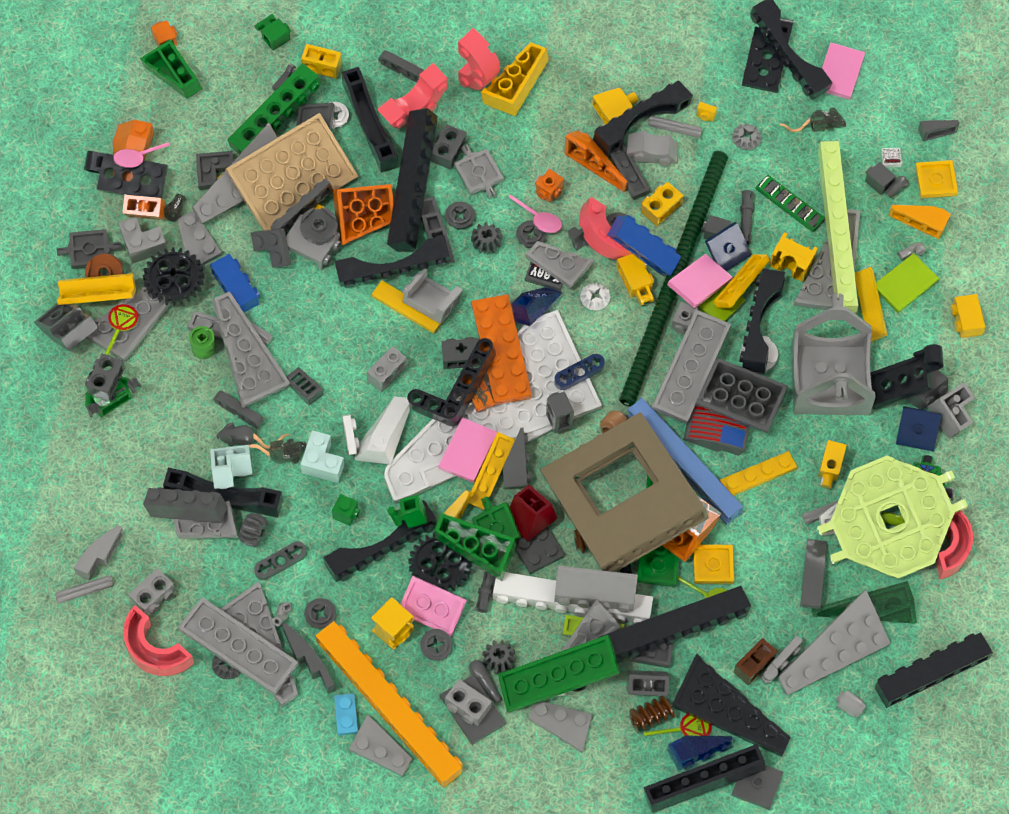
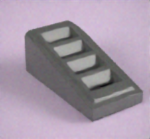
(937, 128)
(312, 396)

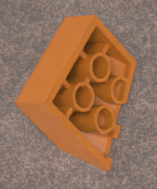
(362, 210)

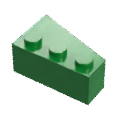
(172, 69)

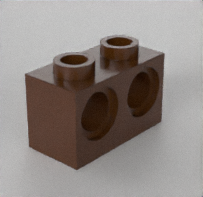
(755, 661)

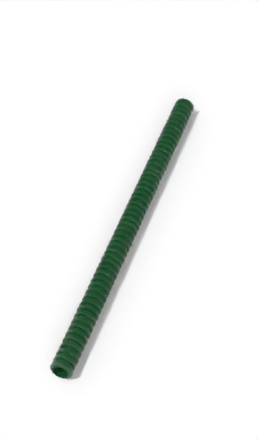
(667, 295)

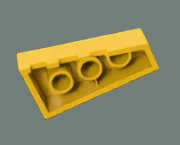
(515, 83)

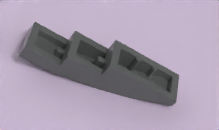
(433, 223)
(813, 574)
(305, 654)

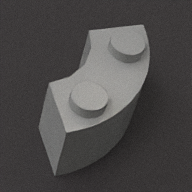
(652, 148)

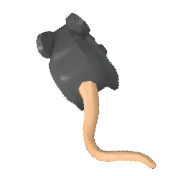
(241, 435)

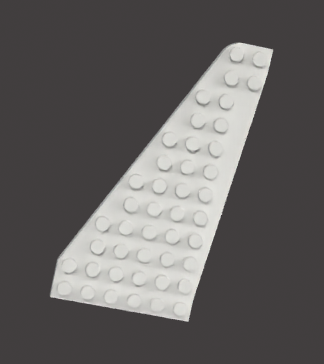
(545, 352)

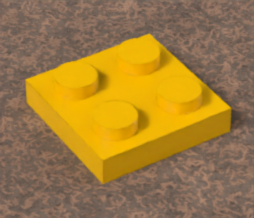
(936, 179)
(713, 564)

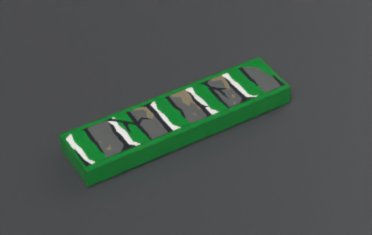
(790, 203)

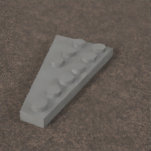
(223, 192)
(818, 286)
(126, 342)
(250, 361)
(252, 611)
(842, 642)

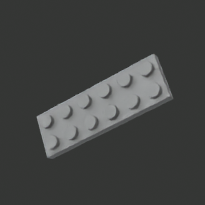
(691, 366)
(238, 646)

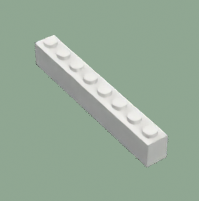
(541, 593)

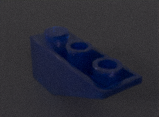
(533, 304)
(695, 748)

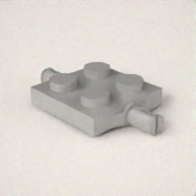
(478, 171)

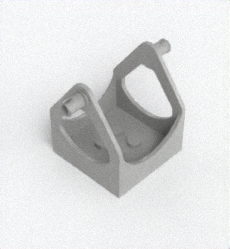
(832, 373)

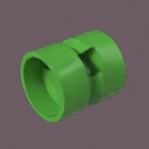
(202, 342)

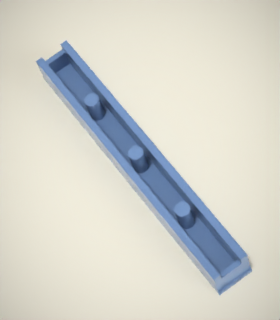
(696, 472)

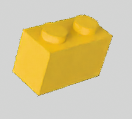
(968, 316)

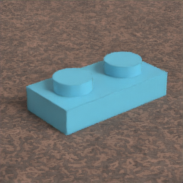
(346, 714)

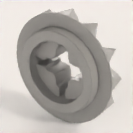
(743, 142)

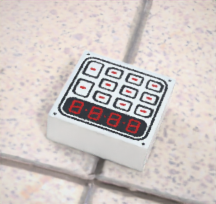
(891, 157)

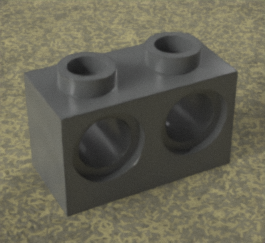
(450, 147)
(108, 377)
(559, 411)

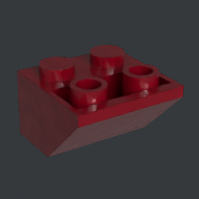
(531, 512)

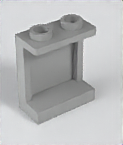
(317, 253)
(431, 297)

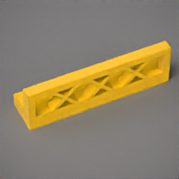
(96, 289)

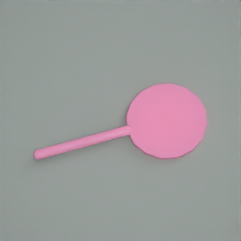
(133, 158)
(543, 221)

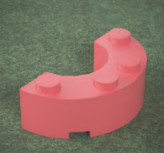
(481, 64)
(425, 94)
(595, 229)
(960, 541)
(148, 658)

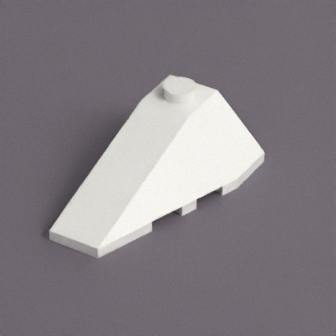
(384, 435)

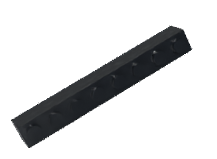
(412, 180)
(679, 623)

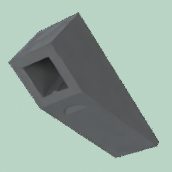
(514, 469)

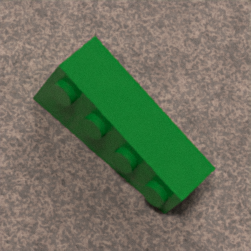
(477, 544)

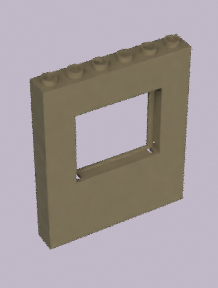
(638, 522)

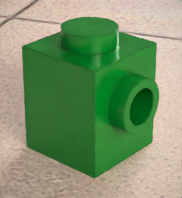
(345, 510)

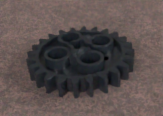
(173, 291)
(425, 554)

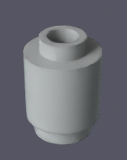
(850, 703)

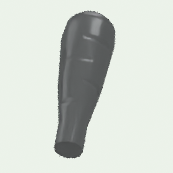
(480, 672)

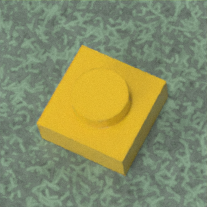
(706, 112)

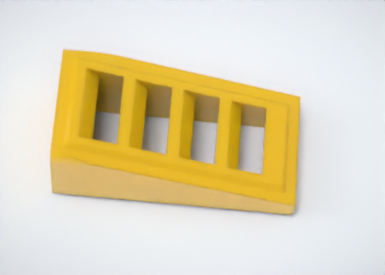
(458, 507)

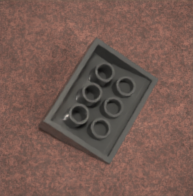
(742, 395)

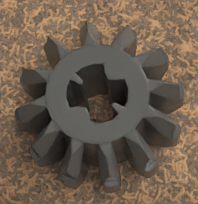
(486, 238)
(253, 529)
(493, 661)

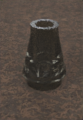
(174, 208)

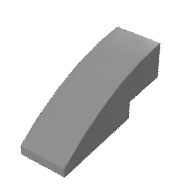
(98, 553)

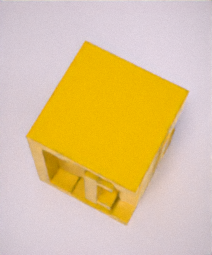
(793, 257)
(393, 623)

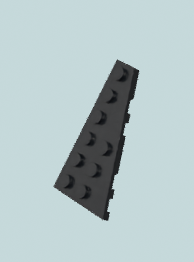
(720, 704)

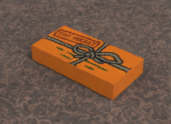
(482, 398)

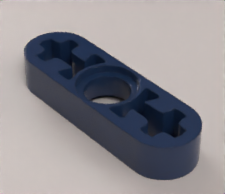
(564, 374)

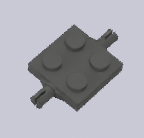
(86, 245)

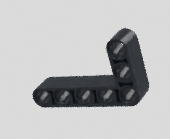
(459, 389)

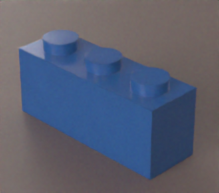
(231, 279)

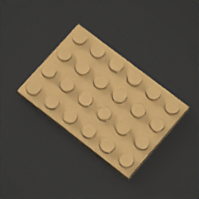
(289, 168)

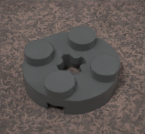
(318, 216)

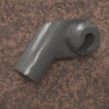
(900, 182)

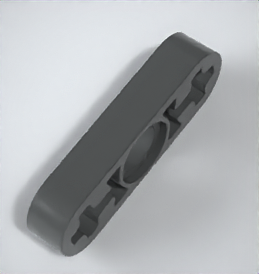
(400, 65)
(234, 407)
(281, 553)

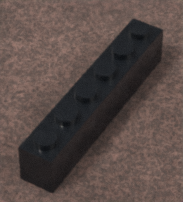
(933, 670)
(704, 778)

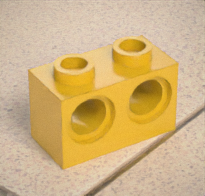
(322, 60)
(664, 205)

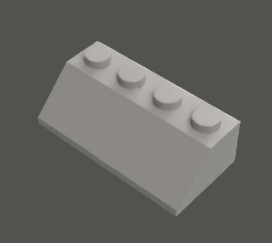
(586, 585)

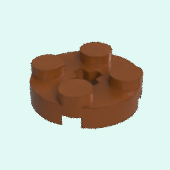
(103, 261)

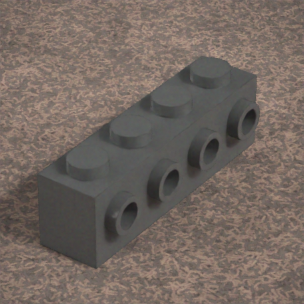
(185, 505)

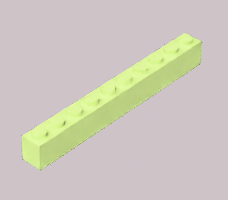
(837, 223)

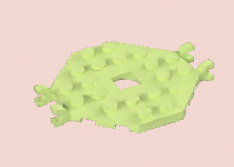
(921, 504)

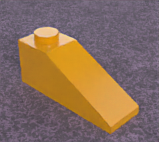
(923, 218)

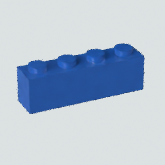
(644, 245)

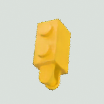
(636, 278)

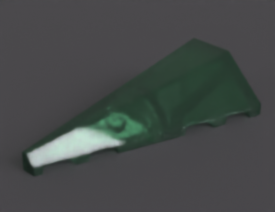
(891, 604)

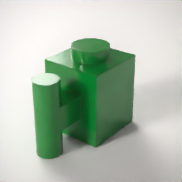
(273, 31)
(411, 511)

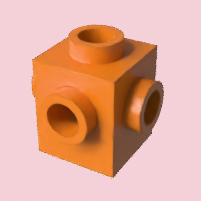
(549, 185)

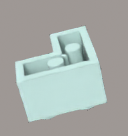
(318, 461)
(230, 463)

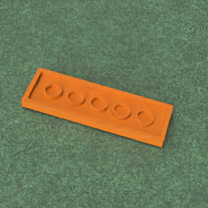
(507, 371)

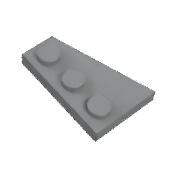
(200, 529)

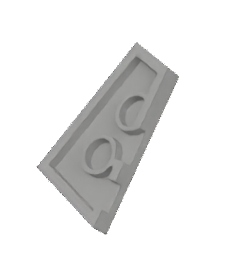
(197, 239)
(561, 265)
(594, 624)
(562, 722)
(380, 748)

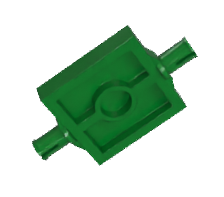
(497, 519)

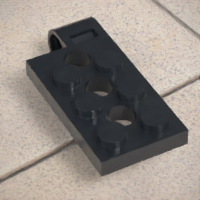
(756, 62)
(100, 162)
(927, 359)

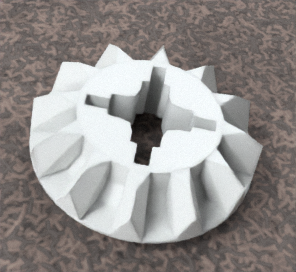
(342, 116)
(596, 303)

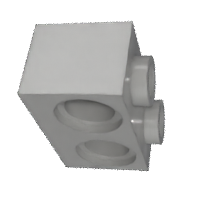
(386, 369)
(148, 589)
(471, 699)

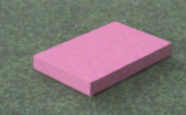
(842, 68)
(699, 281)
(467, 450)
(433, 605)

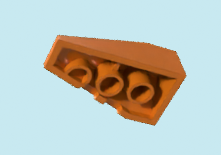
(134, 136)
(587, 153)

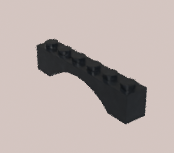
(811, 78)
(670, 100)
(362, 105)
(432, 252)
(770, 290)
(253, 500)
(346, 561)

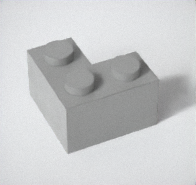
(141, 244)
(953, 416)

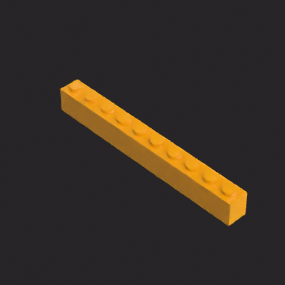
(389, 704)

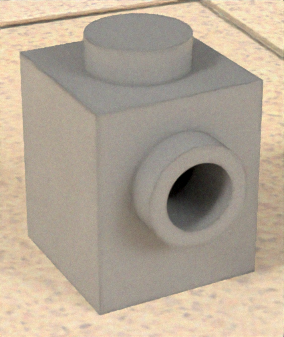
(683, 317)

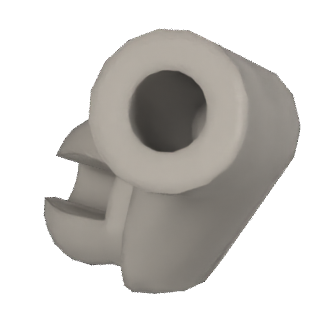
(917, 247)
(282, 613)

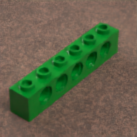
(276, 102)

